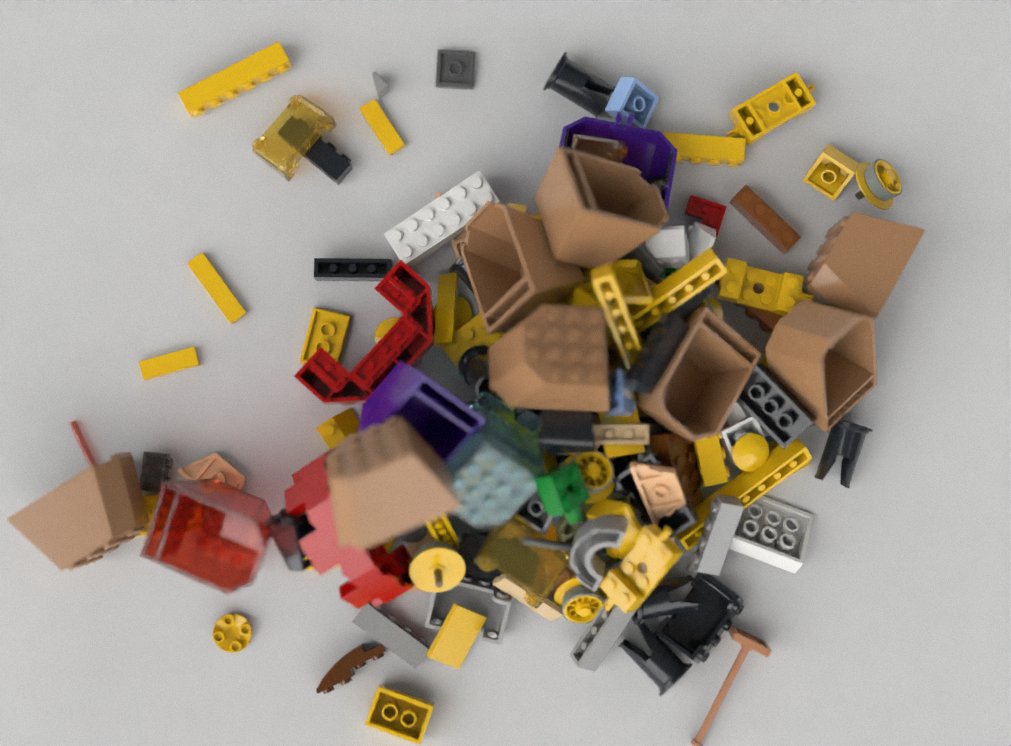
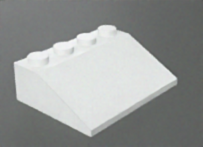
(773, 533)

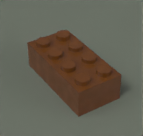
(679, 454)

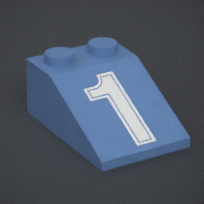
(620, 395)

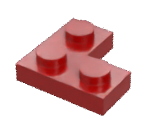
(708, 211)

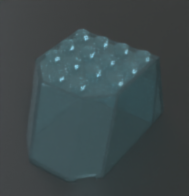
(495, 466)

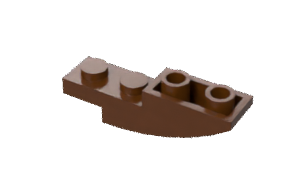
(343, 669)

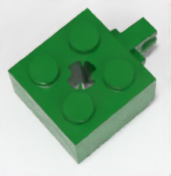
(563, 491)

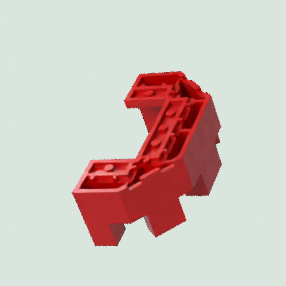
(405, 342)
(372, 572)

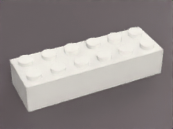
(440, 220)

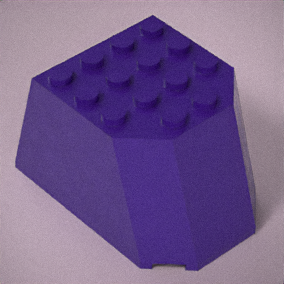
(426, 406)

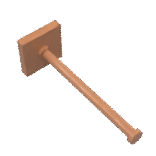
(748, 643)

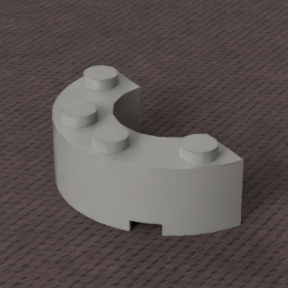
(591, 536)

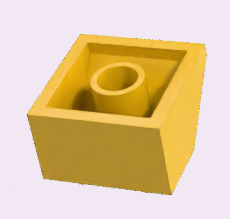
(831, 172)

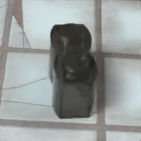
(155, 470)

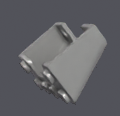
(475, 595)

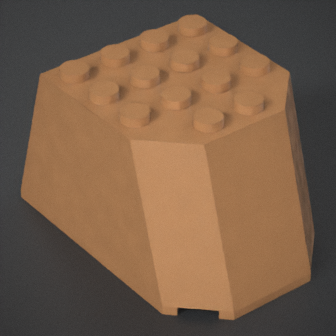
(596, 208)
(860, 263)
(513, 266)
(824, 358)
(553, 360)
(701, 379)
(386, 484)
(86, 514)

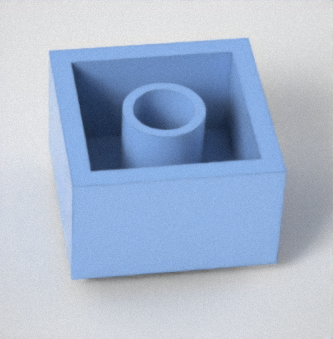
(634, 99)

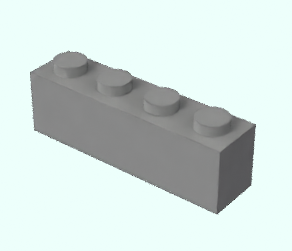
(717, 534)
(391, 634)
(600, 637)

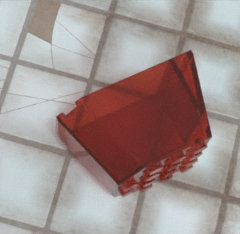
(209, 533)

